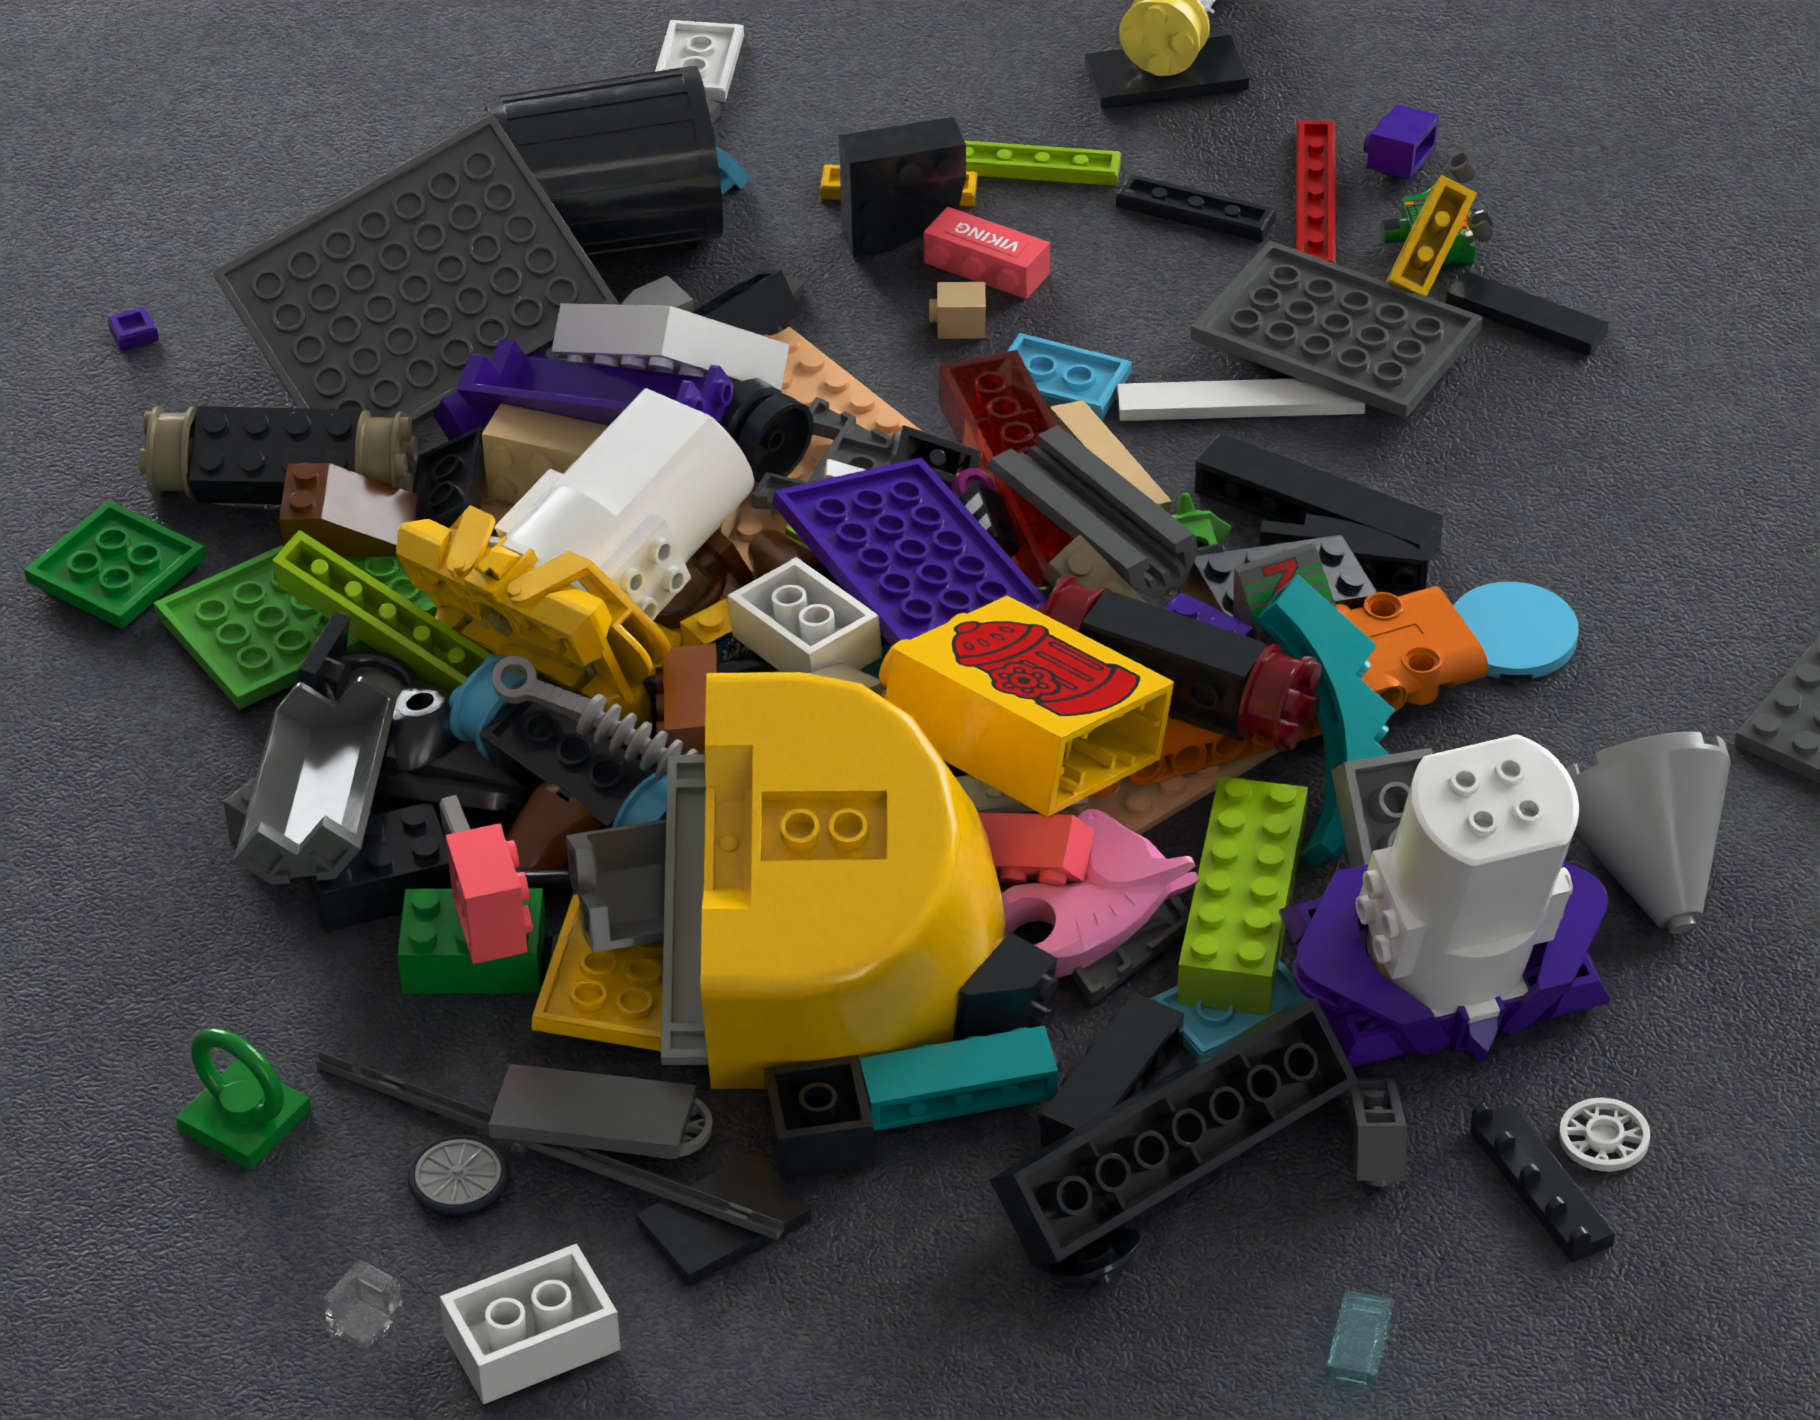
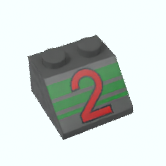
(1261, 579)

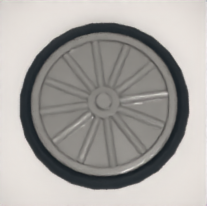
(458, 1175)

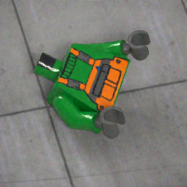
(1473, 227)

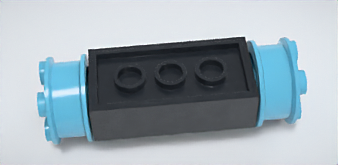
(543, 746)

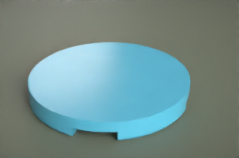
(1520, 627)

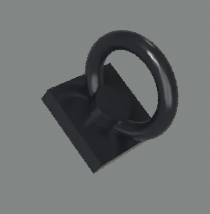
(329, 666)

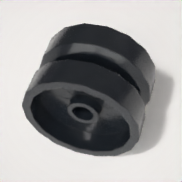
(768, 427)

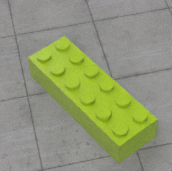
(1243, 882)

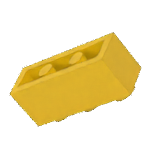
(1431, 236)

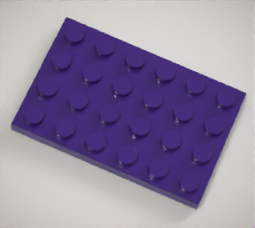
(903, 546)

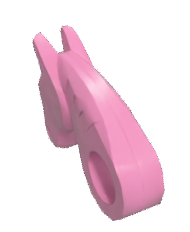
(1120, 893)

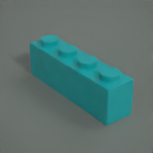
(959, 1077)

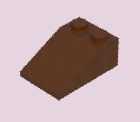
(344, 510)

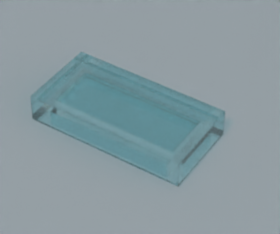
(1360, 1338)

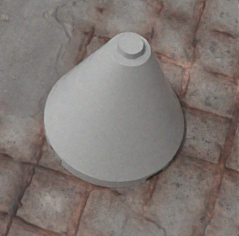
(1656, 820)

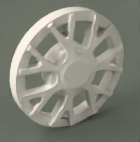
(1604, 1134)

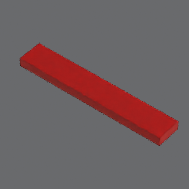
(1316, 189)

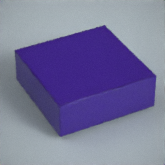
(132, 328)

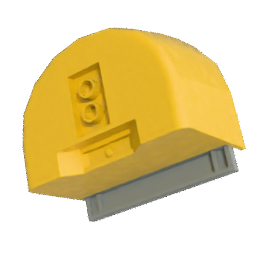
(816, 882)

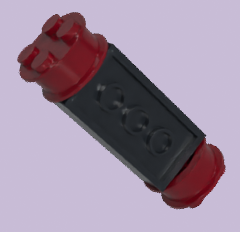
(1218, 675)

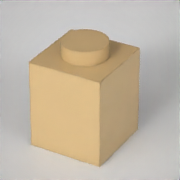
(959, 310)

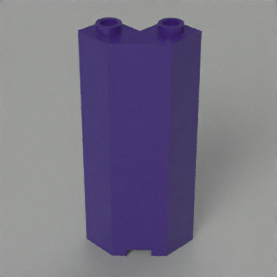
(581, 389)

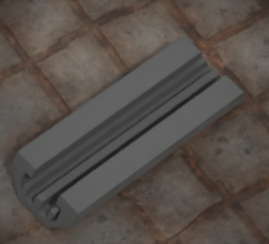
(1103, 507)

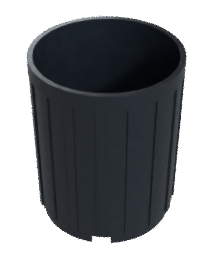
(622, 157)

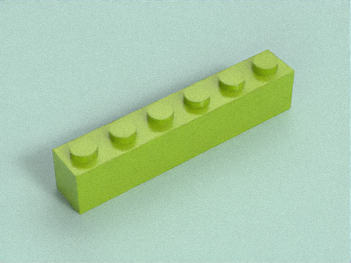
(376, 612)

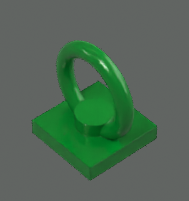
(243, 1107)

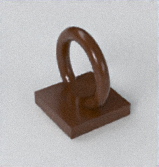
(719, 563)

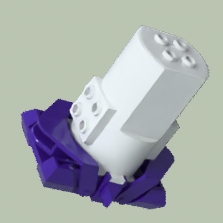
(1462, 918)

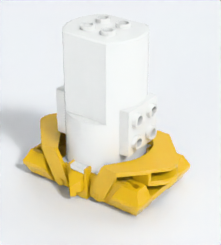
(588, 552)

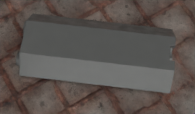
(315, 783)
(620, 884)

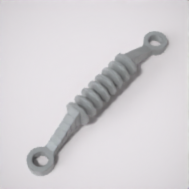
(590, 714)

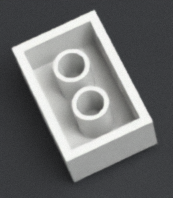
(803, 621)
(530, 1323)

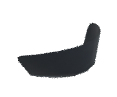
(423, 733)

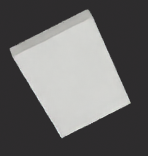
(709, 47)

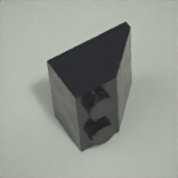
(1007, 991)

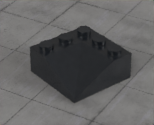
(898, 182)

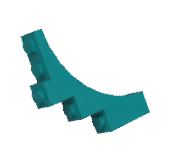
(1348, 710)

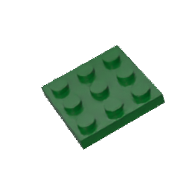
(115, 564)

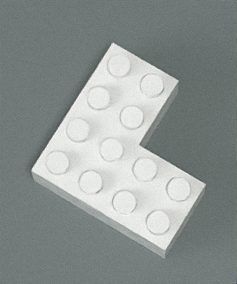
(666, 342)

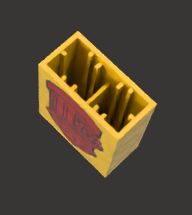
(1029, 703)

